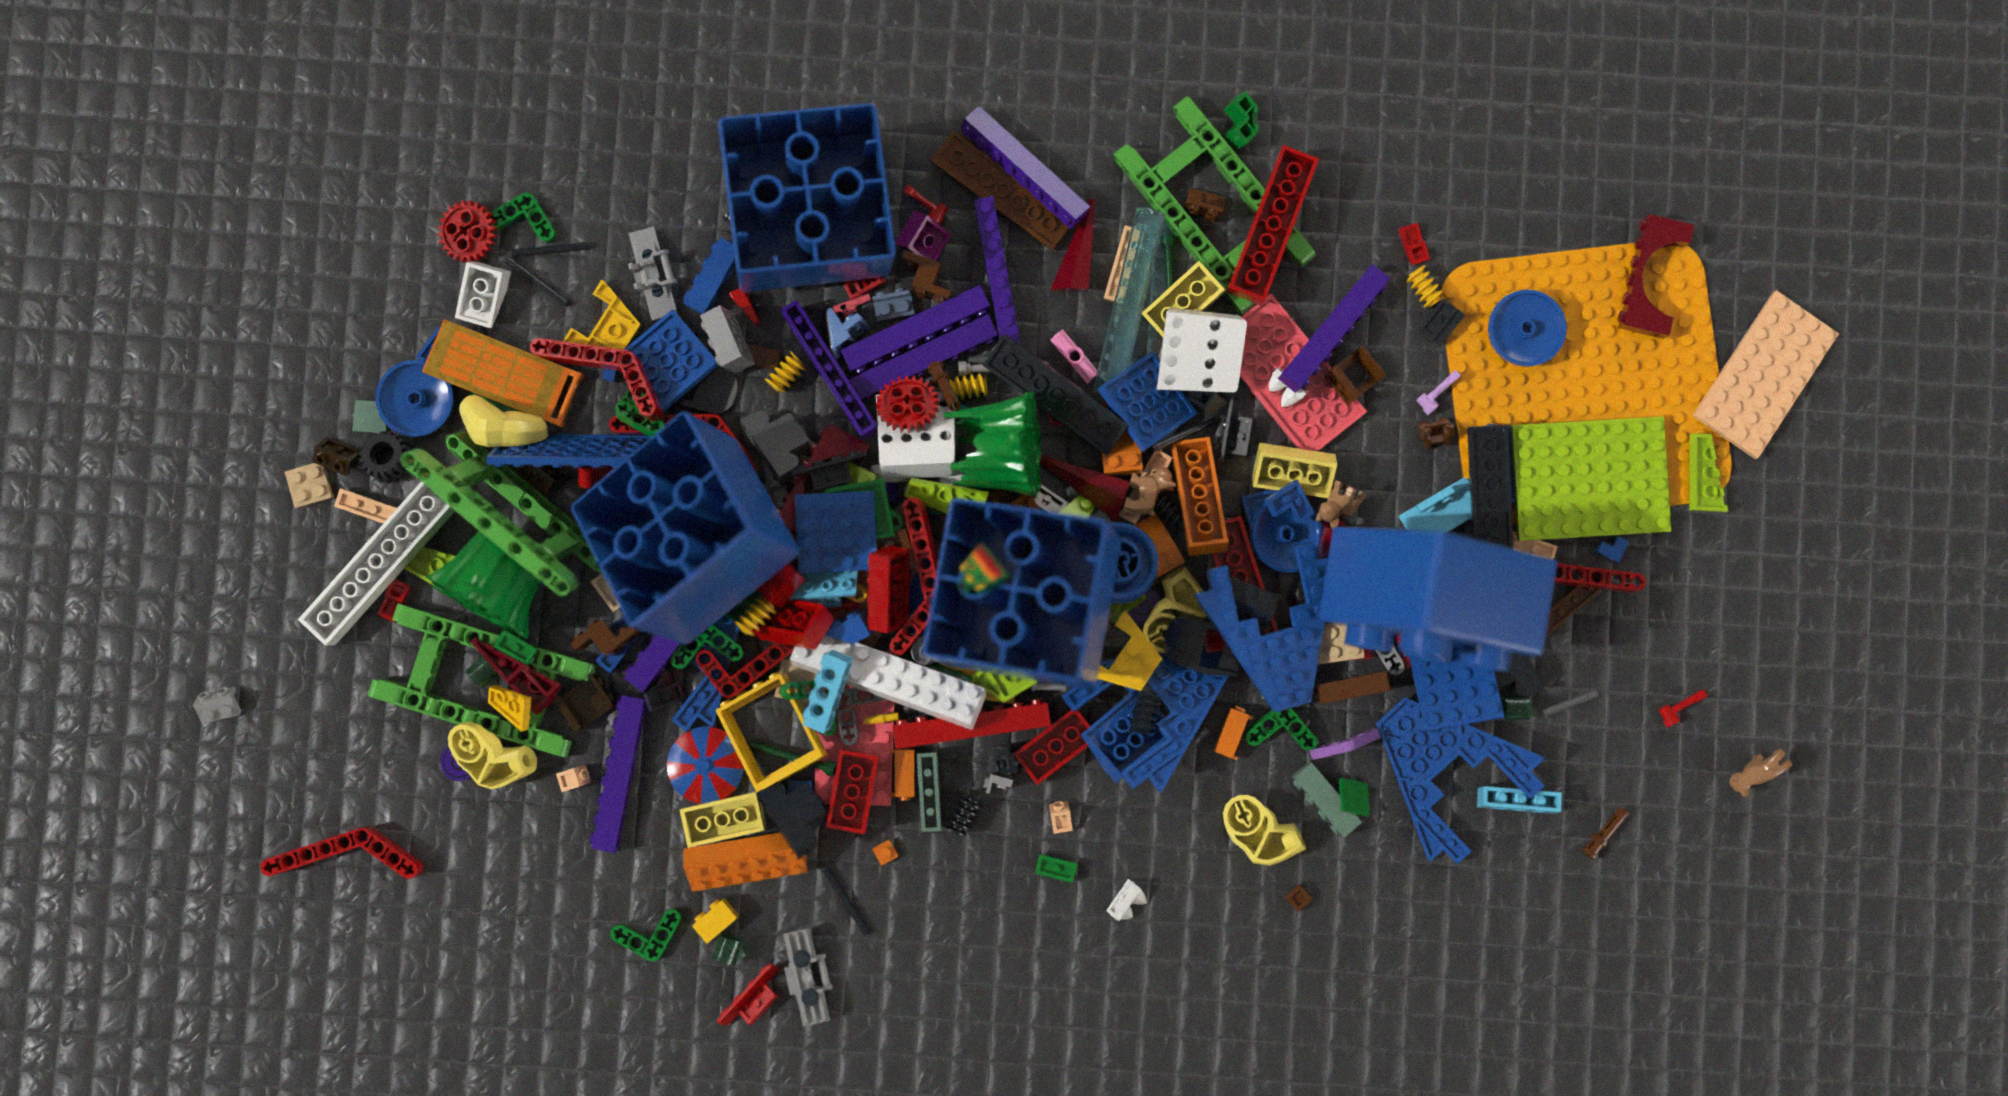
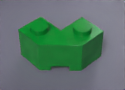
(1243, 113)

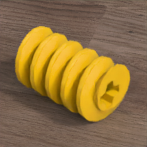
(1424, 287)
(786, 373)
(970, 386)
(755, 616)

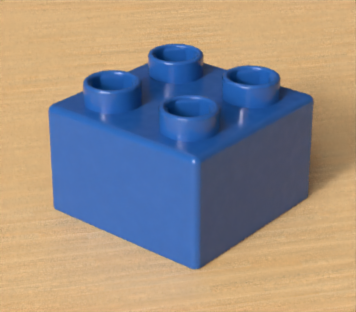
(807, 197)
(683, 530)
(1437, 595)
(1043, 618)

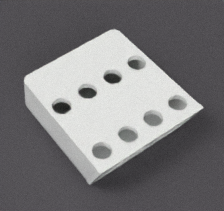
(1201, 351)
(918, 453)

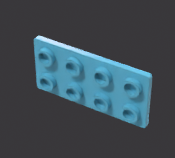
(1442, 510)
(827, 587)

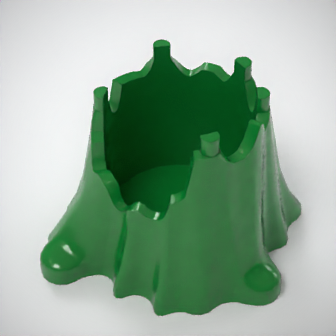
(1005, 444)
(489, 585)

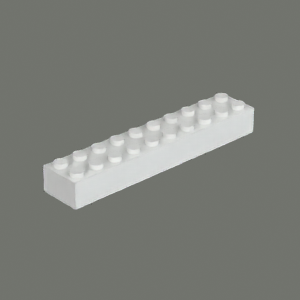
(376, 565)
(900, 681)

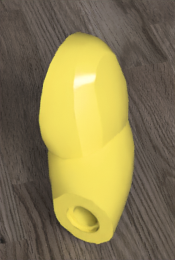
(496, 428)
(1178, 600)
(485, 757)
(1258, 832)

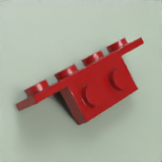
(753, 1000)

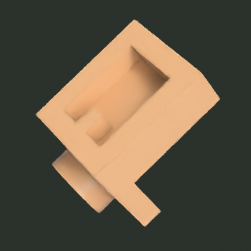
(573, 778)
(1060, 817)

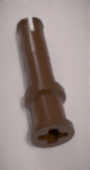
(941, 380)
(1600, 839)

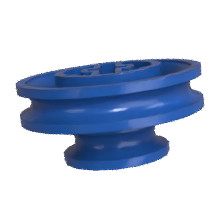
(1142, 556)

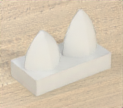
(1289, 396)
(1129, 894)

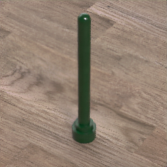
(1168, 242)
(937, 667)
(828, 768)

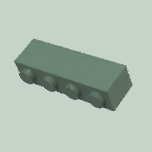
(929, 791)
(1325, 798)

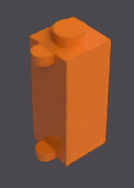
(1231, 732)
(904, 773)

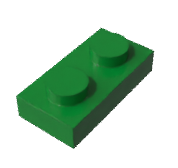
(515, 647)
(1056, 868)

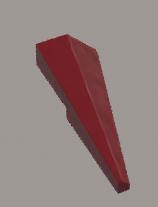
(1075, 267)
(1101, 489)
(520, 677)

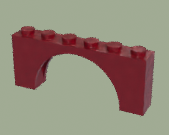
(1638, 312)
(832, 443)

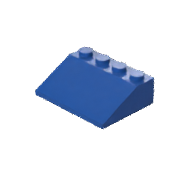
(1115, 743)

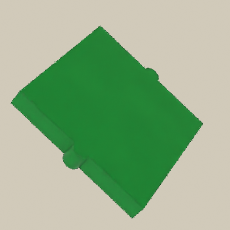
(1354, 797)

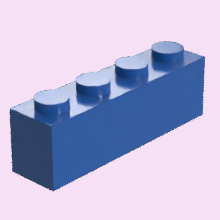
(712, 277)

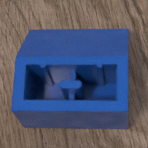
(852, 628)

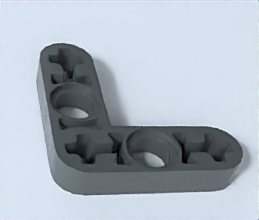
(853, 700)

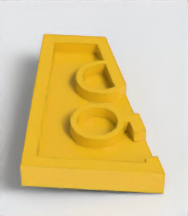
(511, 705)

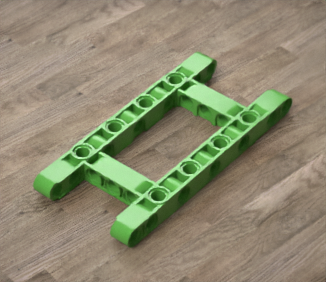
(1182, 225)
(534, 557)
(427, 666)

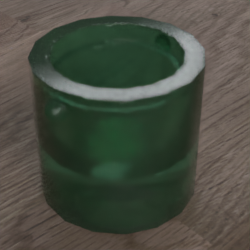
(481, 672)
(1516, 707)
(727, 949)

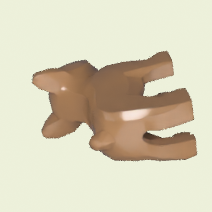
(1148, 489)
(1339, 504)
(1759, 772)

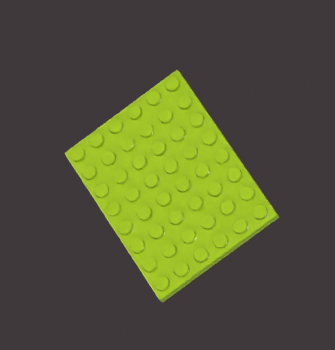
(1590, 478)

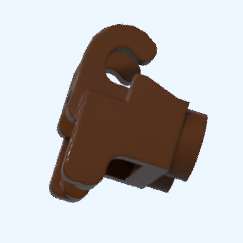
(1436, 432)

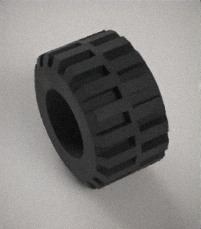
(375, 450)

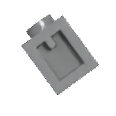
(1000, 781)

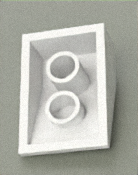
(482, 293)

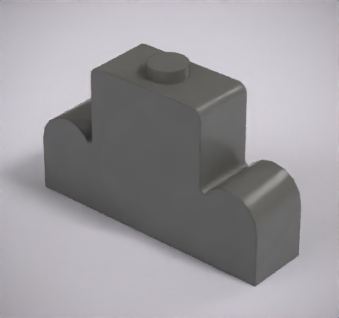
(777, 442)

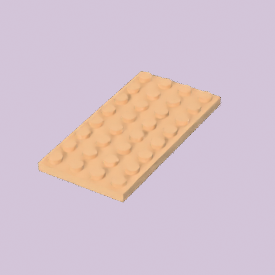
(1765, 374)

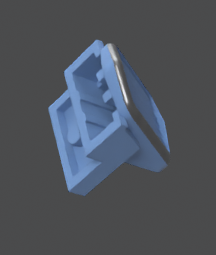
(843, 333)

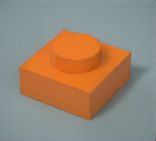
(885, 852)

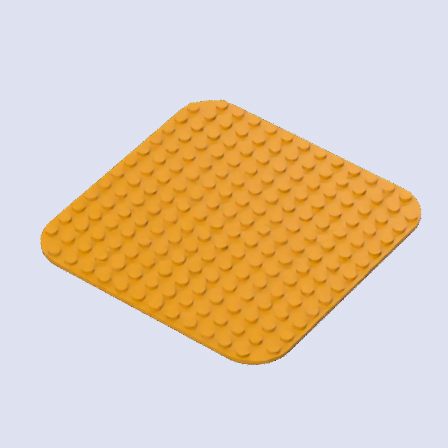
(1599, 367)

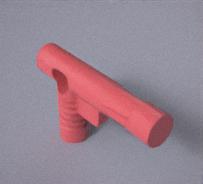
(850, 305)

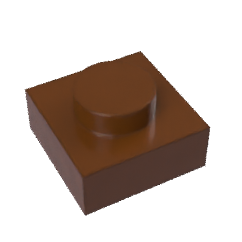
(1298, 897)

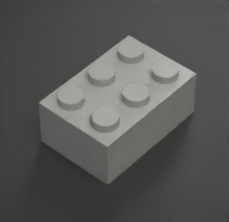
(726, 339)

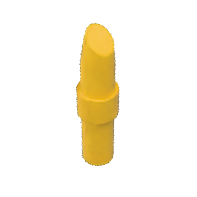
(881, 718)

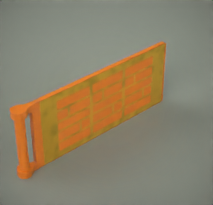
(500, 372)

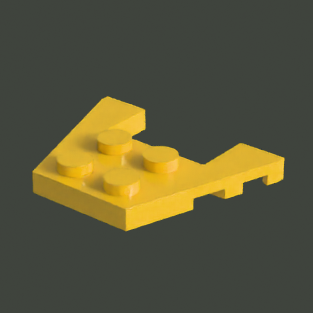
(615, 327)
(1136, 659)

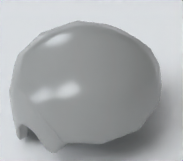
(917, 652)

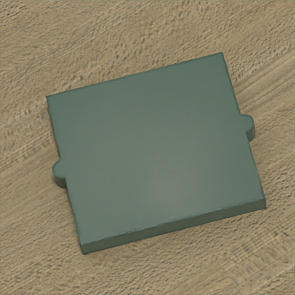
(367, 418)

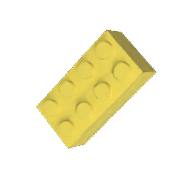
(1192, 291)
(1281, 465)
(723, 819)

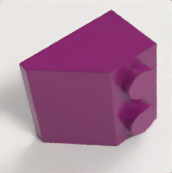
(923, 236)

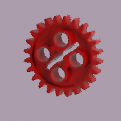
(475, 245)
(907, 404)

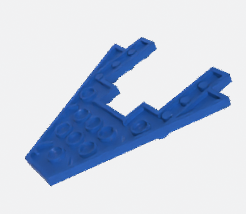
(1281, 661)
(705, 697)
(1187, 699)
(1422, 755)

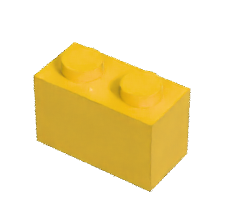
(716, 920)

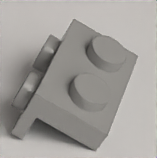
(216, 705)

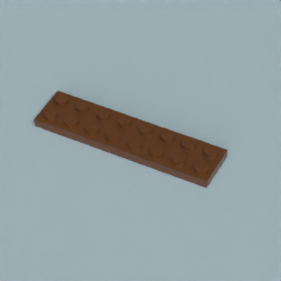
(987, 179)

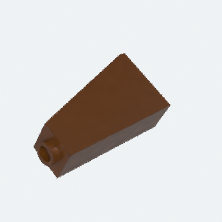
(1354, 686)

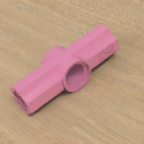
(1066, 347)

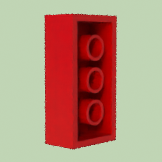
(781, 585)
(888, 588)
(796, 624)
(1053, 746)
(852, 791)

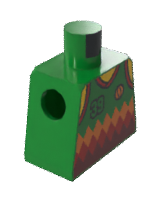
(981, 571)

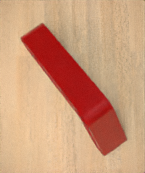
(749, 668)

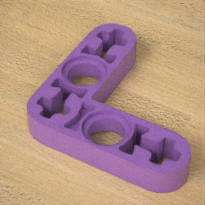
(1346, 745)

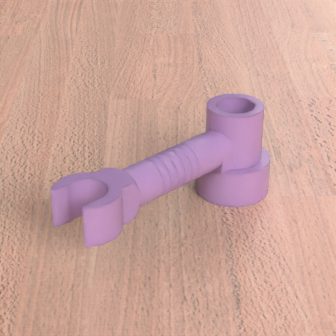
(1428, 401)

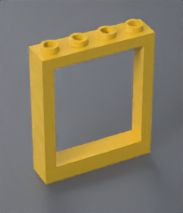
(741, 747)

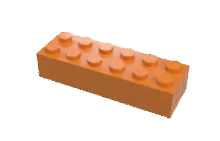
(1199, 496)
(741, 862)

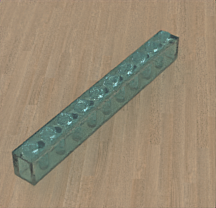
(1130, 295)

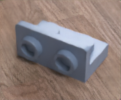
(893, 305)

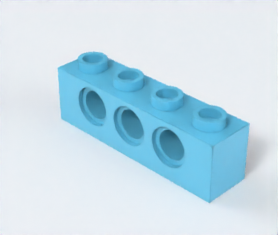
(841, 666)
(1518, 801)

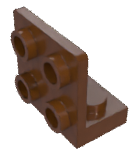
(1204, 204)

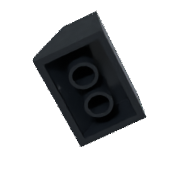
(1253, 602)

